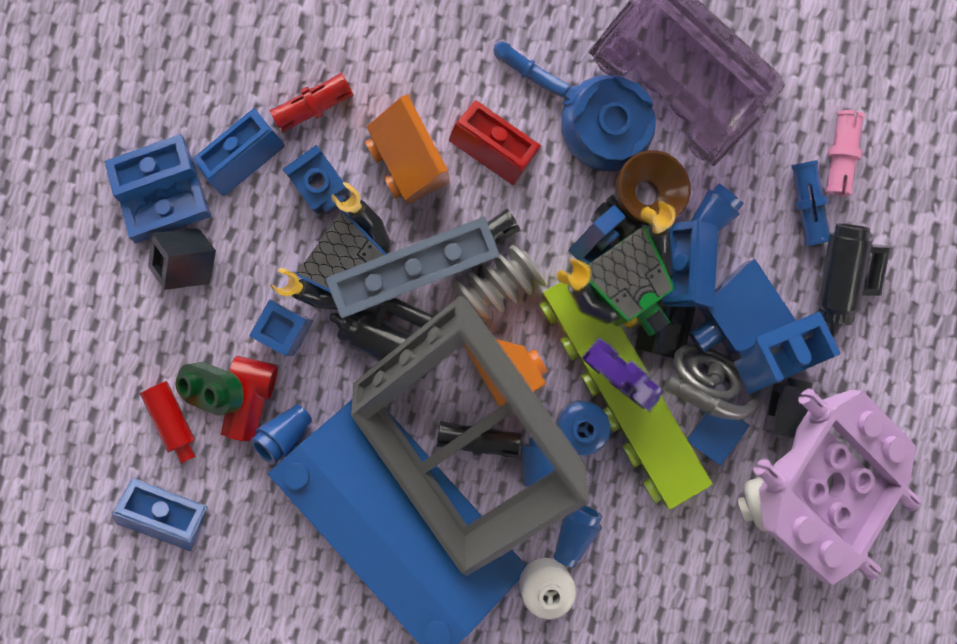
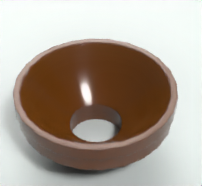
(662, 173)

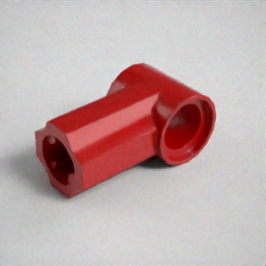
(258, 384)

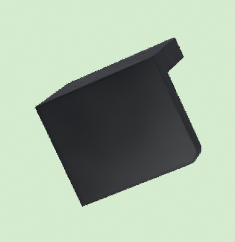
(181, 258)

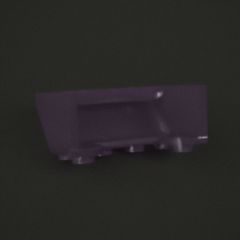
(695, 66)

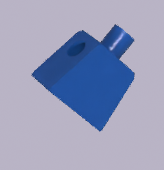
(742, 310)

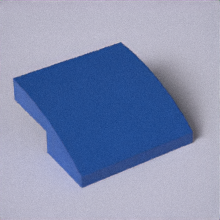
(157, 188)

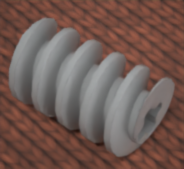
(500, 282)

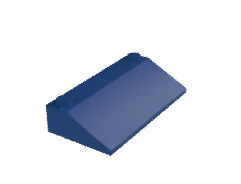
(382, 536)

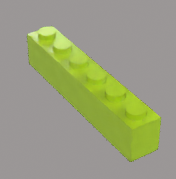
(651, 437)

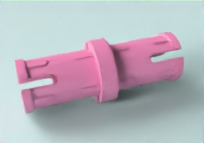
(844, 153)

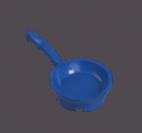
(601, 117)

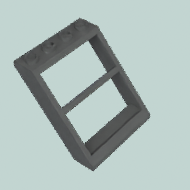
(519, 516)

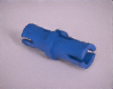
(804, 175)

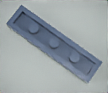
(412, 267)

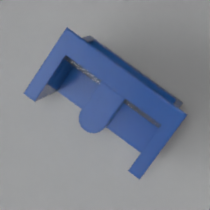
(786, 352)

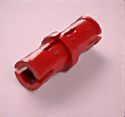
(311, 102)

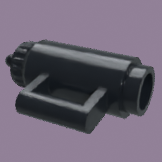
(846, 273)
(376, 335)

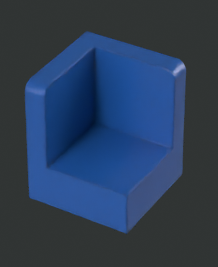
(281, 328)
(716, 436)

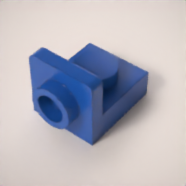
(597, 237)

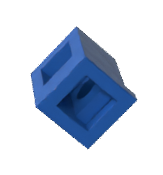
(307, 167)

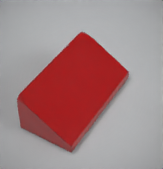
(494, 142)

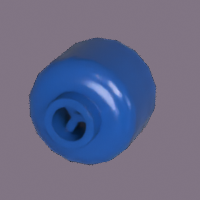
(587, 412)

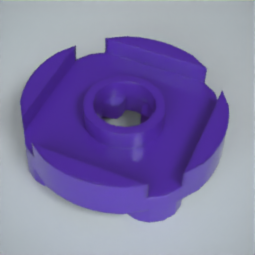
(624, 376)

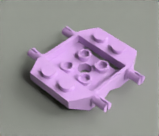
(837, 526)

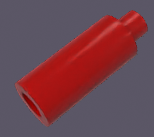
(169, 420)

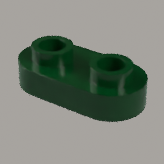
(209, 388)

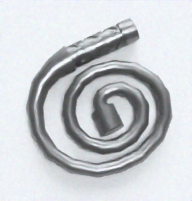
(703, 397)

